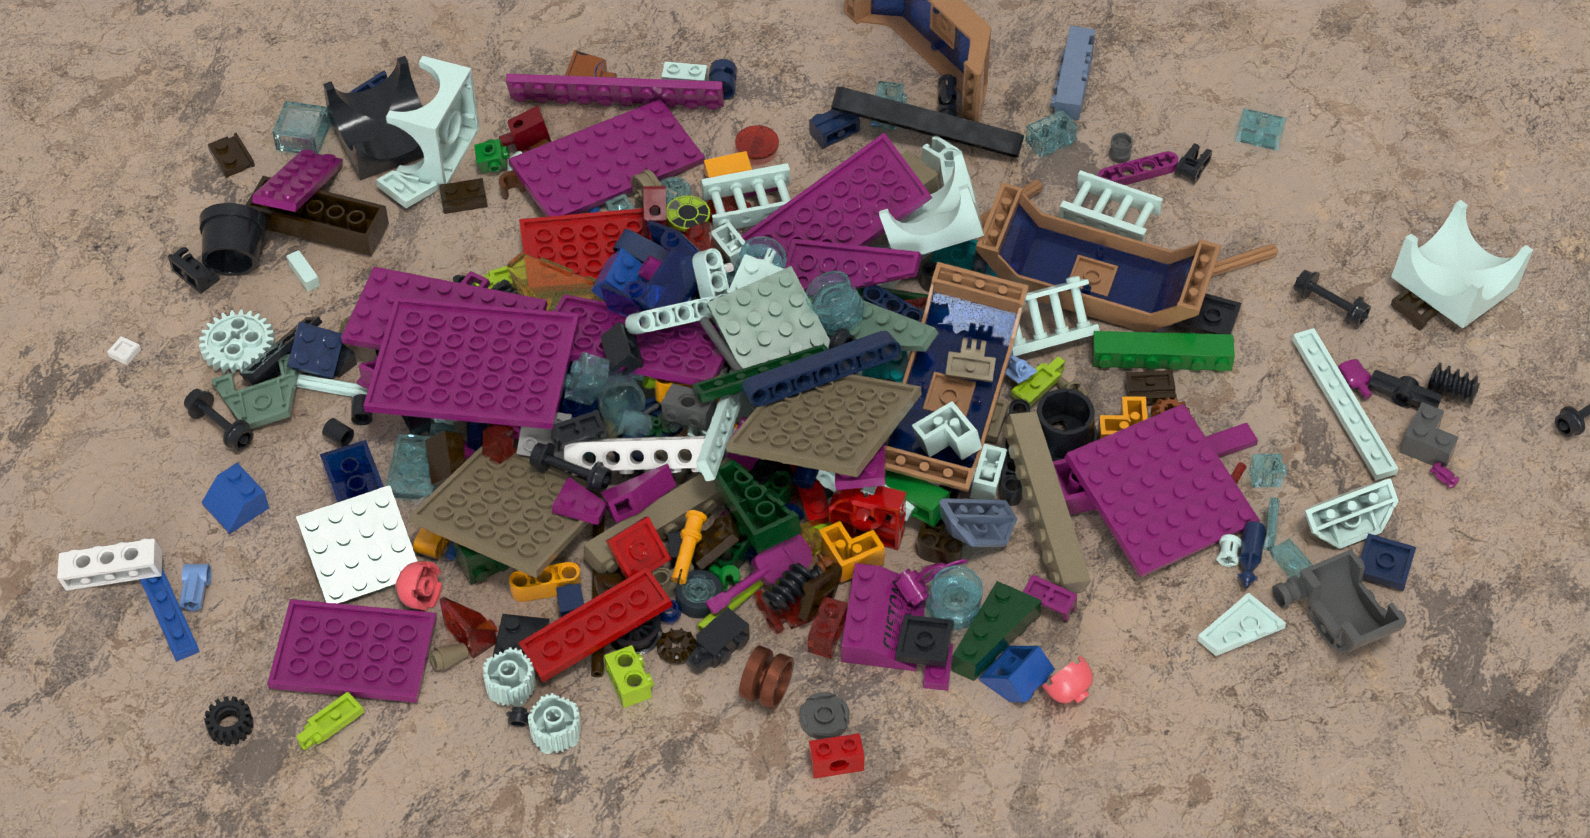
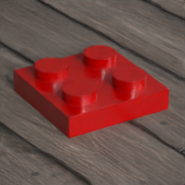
(638, 548)

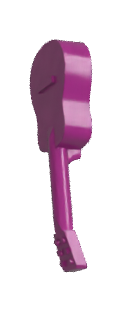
(767, 568)

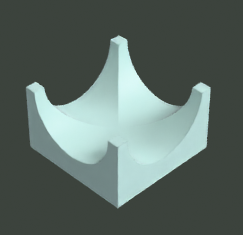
(442, 126)
(941, 222)
(1457, 272)

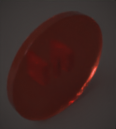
(757, 141)

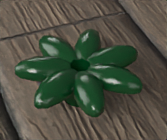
(659, 426)

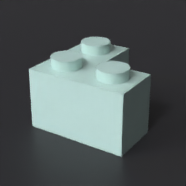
(947, 428)

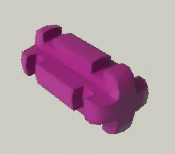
(1444, 475)

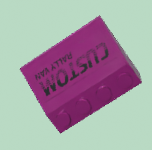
(876, 618)

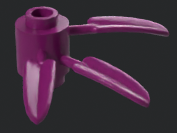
(913, 586)

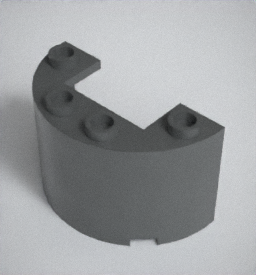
(1344, 607)

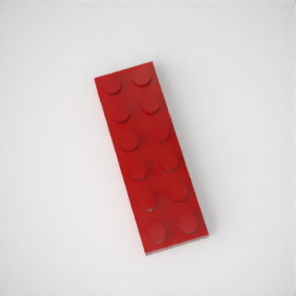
(595, 624)

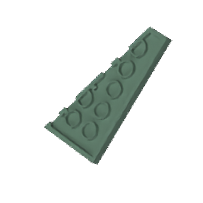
(908, 332)

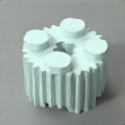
(509, 678)
(554, 724)

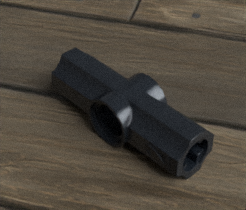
(1403, 390)

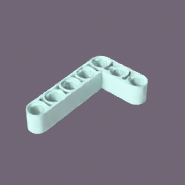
(704, 273)

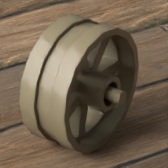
(645, 178)

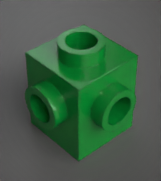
(491, 155)

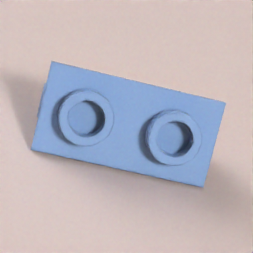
(1019, 369)

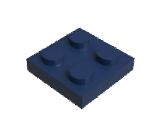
(315, 350)
(1387, 561)

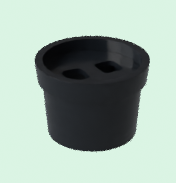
(231, 237)
(1077, 414)

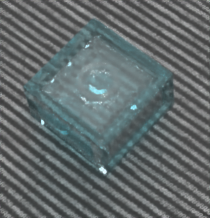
(301, 127)

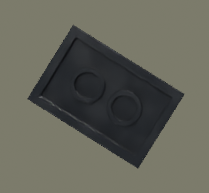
(1215, 317)

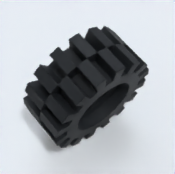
(222, 710)

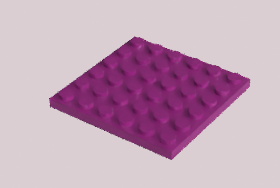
(1161, 489)

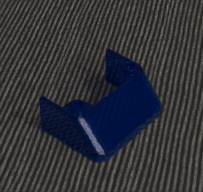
(670, 284)

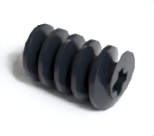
(1454, 382)
(786, 588)

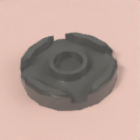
(824, 715)

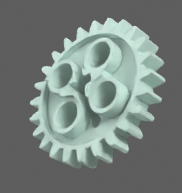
(235, 341)

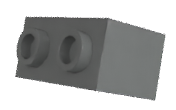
(685, 408)

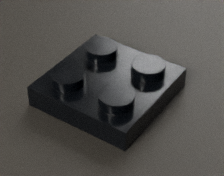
(924, 640)

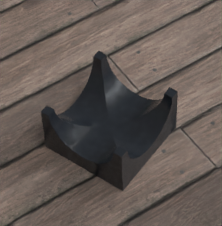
(363, 126)

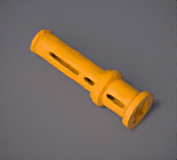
(690, 537)

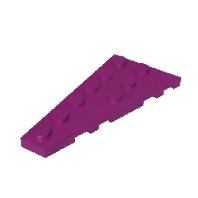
(862, 264)

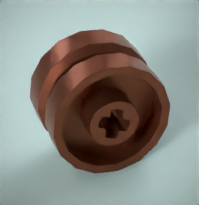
(766, 677)

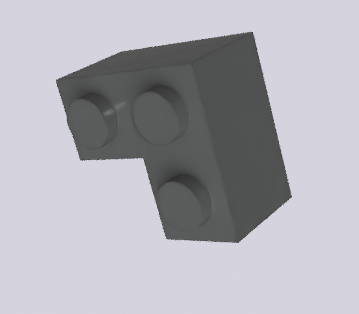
(1425, 439)

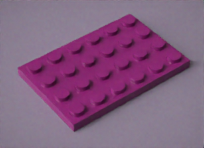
(352, 650)

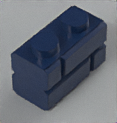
(833, 127)

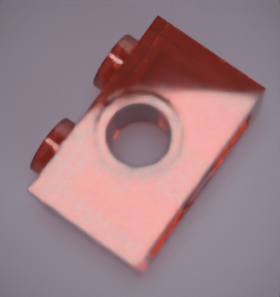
(827, 627)

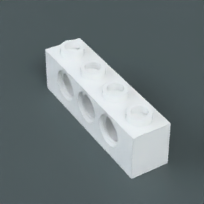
(110, 564)

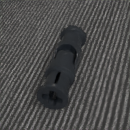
(947, 95)

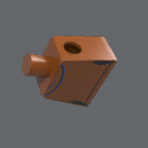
(588, 65)

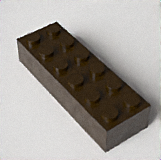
(329, 220)

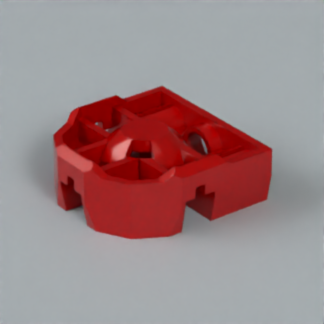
(853, 510)

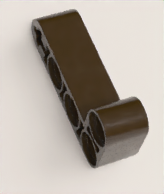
(939, 540)

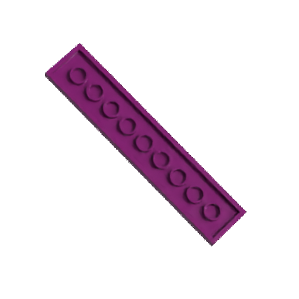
(615, 90)

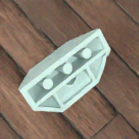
(1353, 514)

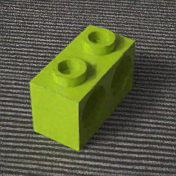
(625, 677)

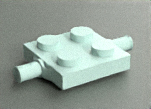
(754, 269)

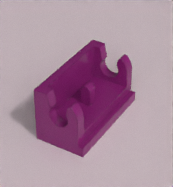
(1052, 596)

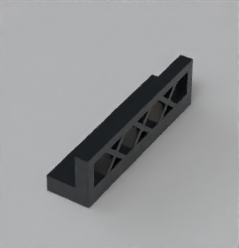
(267, 365)

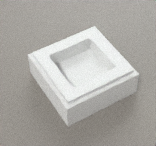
(124, 350)

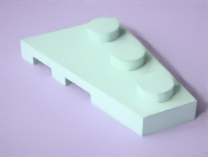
(1240, 625)

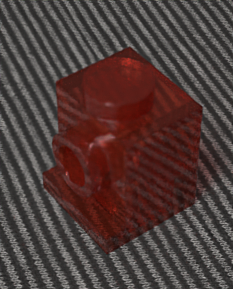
(498, 442)

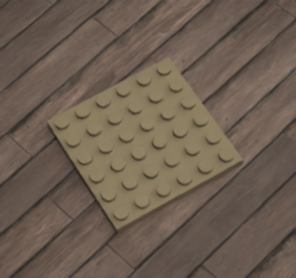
(828, 426)
(502, 511)

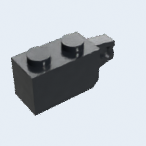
(719, 640)

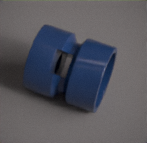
(726, 72)

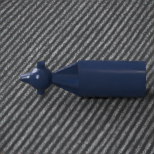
(1251, 551)

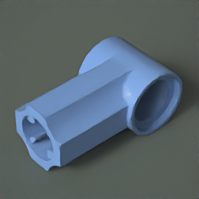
(194, 579)

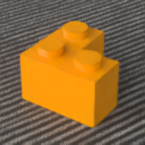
(1131, 412)
(847, 551)

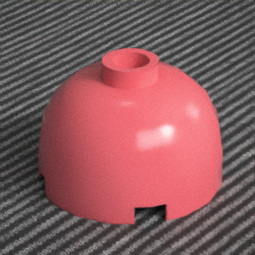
(419, 585)
(1071, 682)

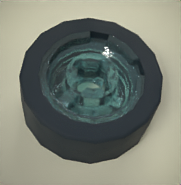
(686, 594)

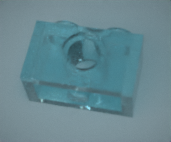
(1260, 129)

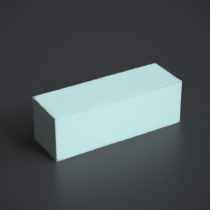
(303, 270)

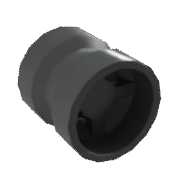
(1120, 147)
(1287, 592)

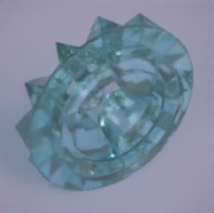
(676, 185)

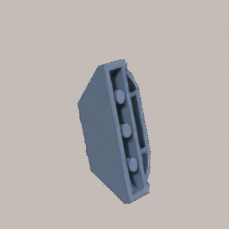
(978, 521)

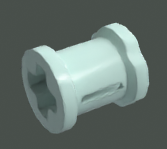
(1229, 550)

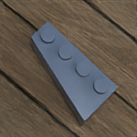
(1074, 72)

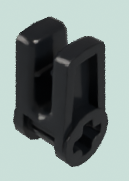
(1191, 166)

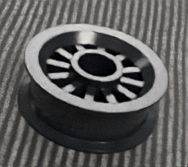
(642, 638)

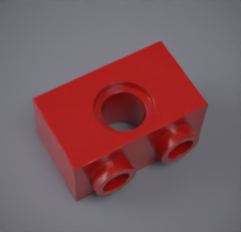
(836, 755)

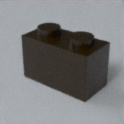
(444, 455)

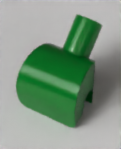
(727, 575)

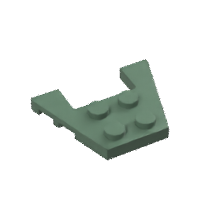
(263, 401)

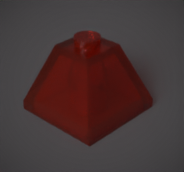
(468, 627)

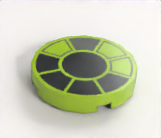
(687, 212)

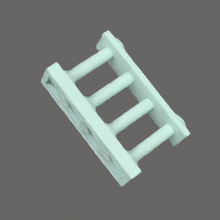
(746, 182)
(1114, 191)
(1062, 332)

